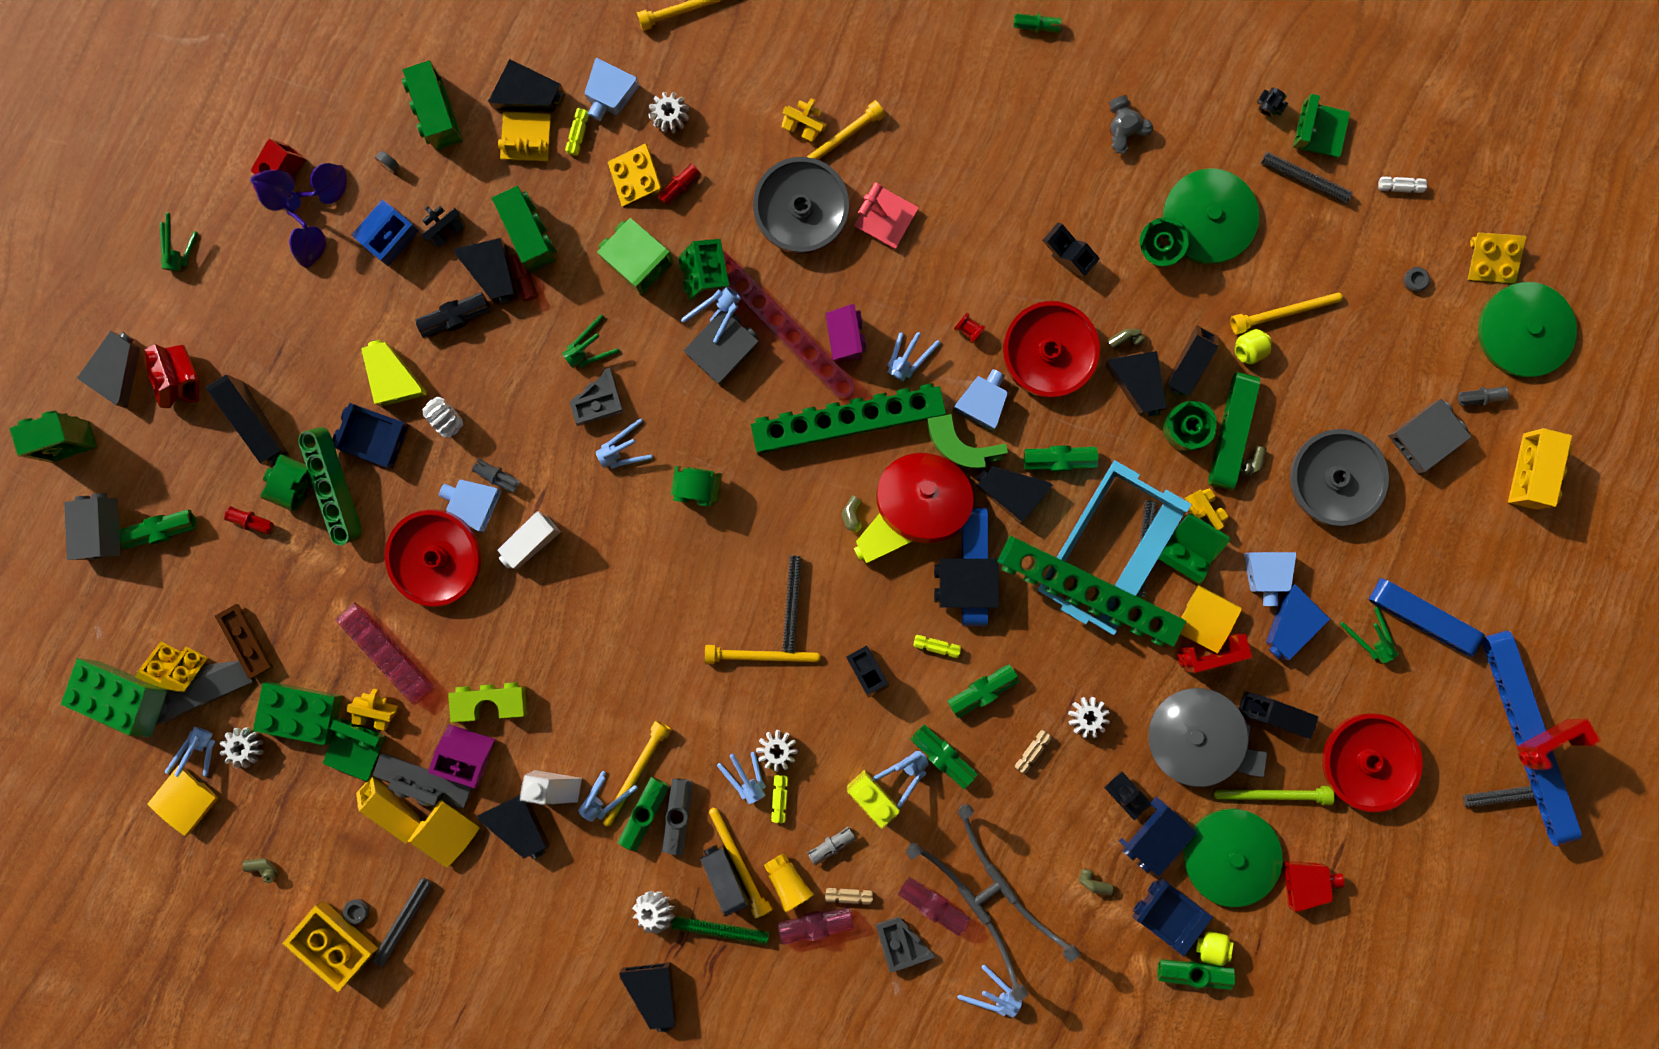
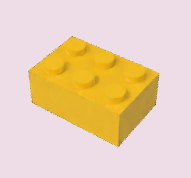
(1540, 469)
(330, 946)

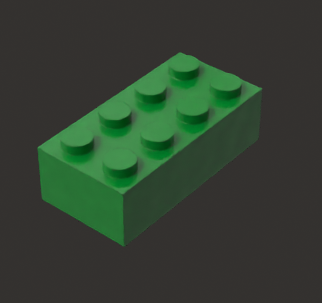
(113, 697)

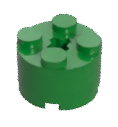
(1158, 229)
(1176, 425)
(286, 483)
(696, 485)

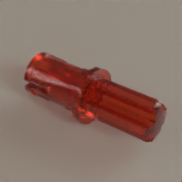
(522, 278)

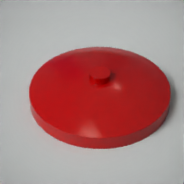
(1051, 349)
(924, 497)
(432, 557)
(1372, 762)

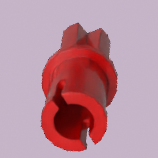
(679, 184)
(248, 520)

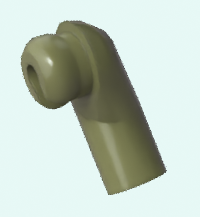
(1126, 335)
(1254, 464)
(849, 514)
(263, 866)
(1092, 885)

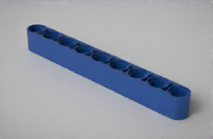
(1525, 724)

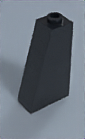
(247, 418)

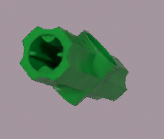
(1060, 458)
(157, 529)
(983, 691)
(943, 756)
(637, 828)
(1180, 973)

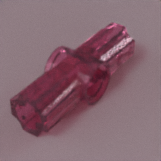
(934, 906)
(815, 925)

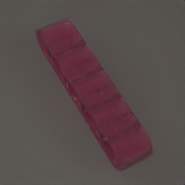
(385, 653)

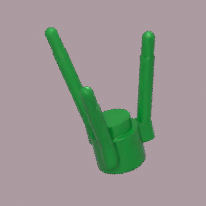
(170, 258)
(575, 352)
(1384, 648)

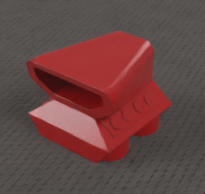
(171, 374)

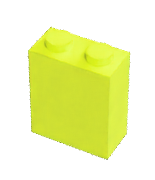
(873, 799)

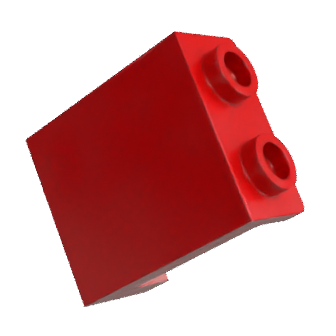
(1238, 651)
(1576, 731)

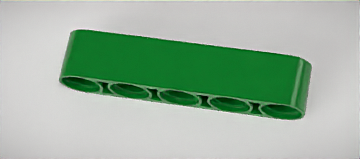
(1234, 431)
(336, 500)

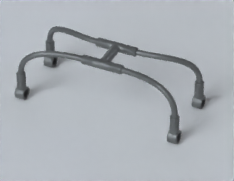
(1070, 951)

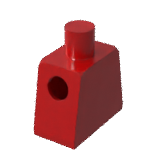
(278, 156)
(1309, 884)

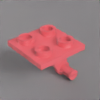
(885, 216)

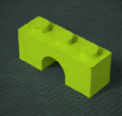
(465, 704)

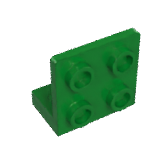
(1321, 128)
(703, 267)
(1193, 547)
(353, 749)

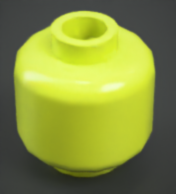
(1253, 346)
(1215, 948)

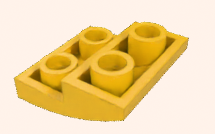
(1209, 619)
(170, 667)
(182, 801)
(443, 834)

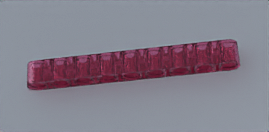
(788, 325)

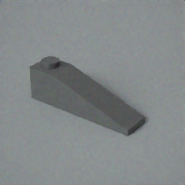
(208, 685)

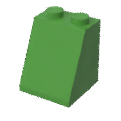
(635, 255)

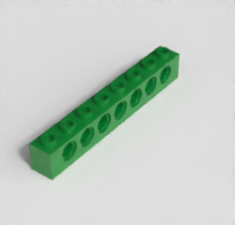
(928, 393)
(1168, 626)

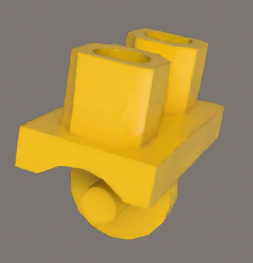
(793, 116)
(1203, 510)
(372, 706)

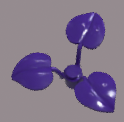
(275, 193)

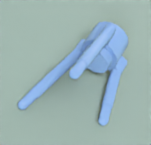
(726, 301)
(900, 367)
(610, 453)
(197, 740)
(912, 765)
(752, 790)
(592, 805)
(1005, 1002)

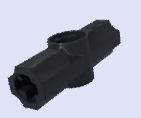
(453, 315)

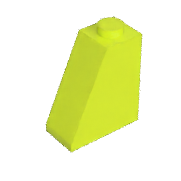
(389, 376)
(878, 541)

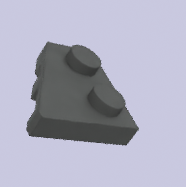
(597, 400)
(901, 945)

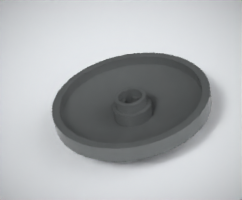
(801, 205)
(1339, 477)
(1198, 737)

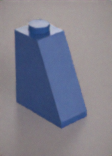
(1294, 624)

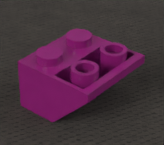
(844, 334)
(462, 756)

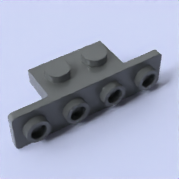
(416, 782)

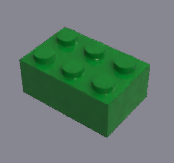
(431, 105)
(525, 228)
(52, 437)
(297, 713)

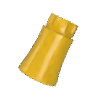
(787, 882)

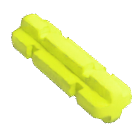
(577, 132)
(937, 646)
(779, 799)

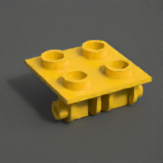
(525, 136)
(634, 175)
(1496, 257)

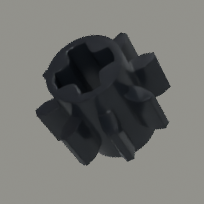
(1272, 102)

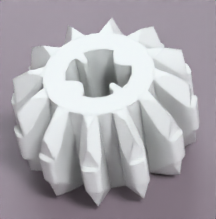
(675, 119)
(442, 417)
(1082, 723)
(232, 745)
(770, 756)
(653, 912)

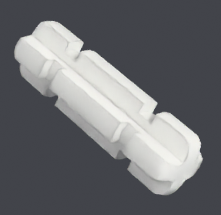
(1402, 184)

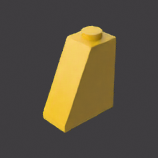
(387, 809)

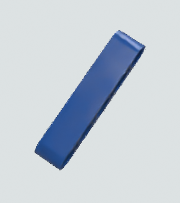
(975, 547)
(1426, 617)

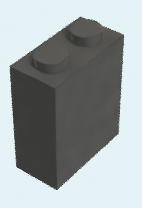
(726, 355)
(1430, 435)
(92, 527)

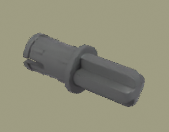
(1483, 396)
(495, 475)

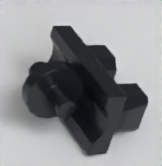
(451, 219)
(1127, 795)

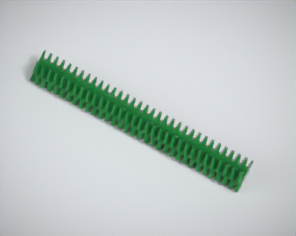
(720, 930)

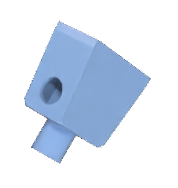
(608, 89)
(983, 400)
(471, 502)
(1270, 573)

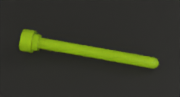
(1322, 795)

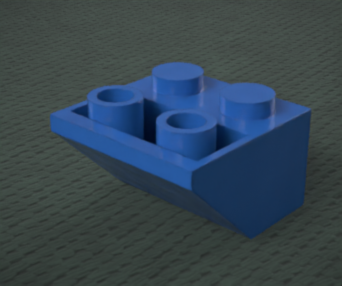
(385, 232)

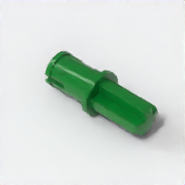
(1036, 22)

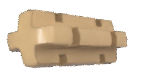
(1033, 751)
(849, 896)

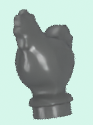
(1126, 124)

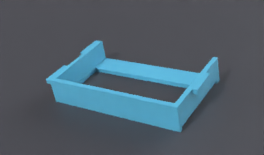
(1146, 552)

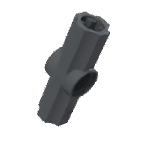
(676, 831)

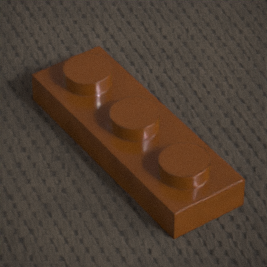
(243, 641)

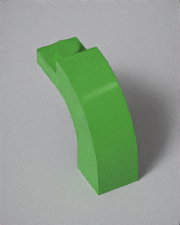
(950, 447)

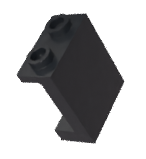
(967, 583)

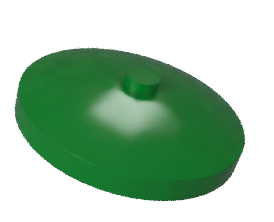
(1217, 213)
(1527, 330)
(1233, 857)

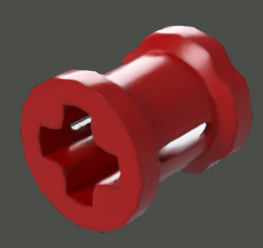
(969, 327)

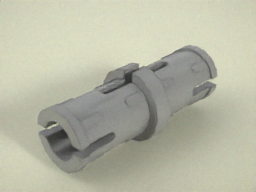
(831, 846)

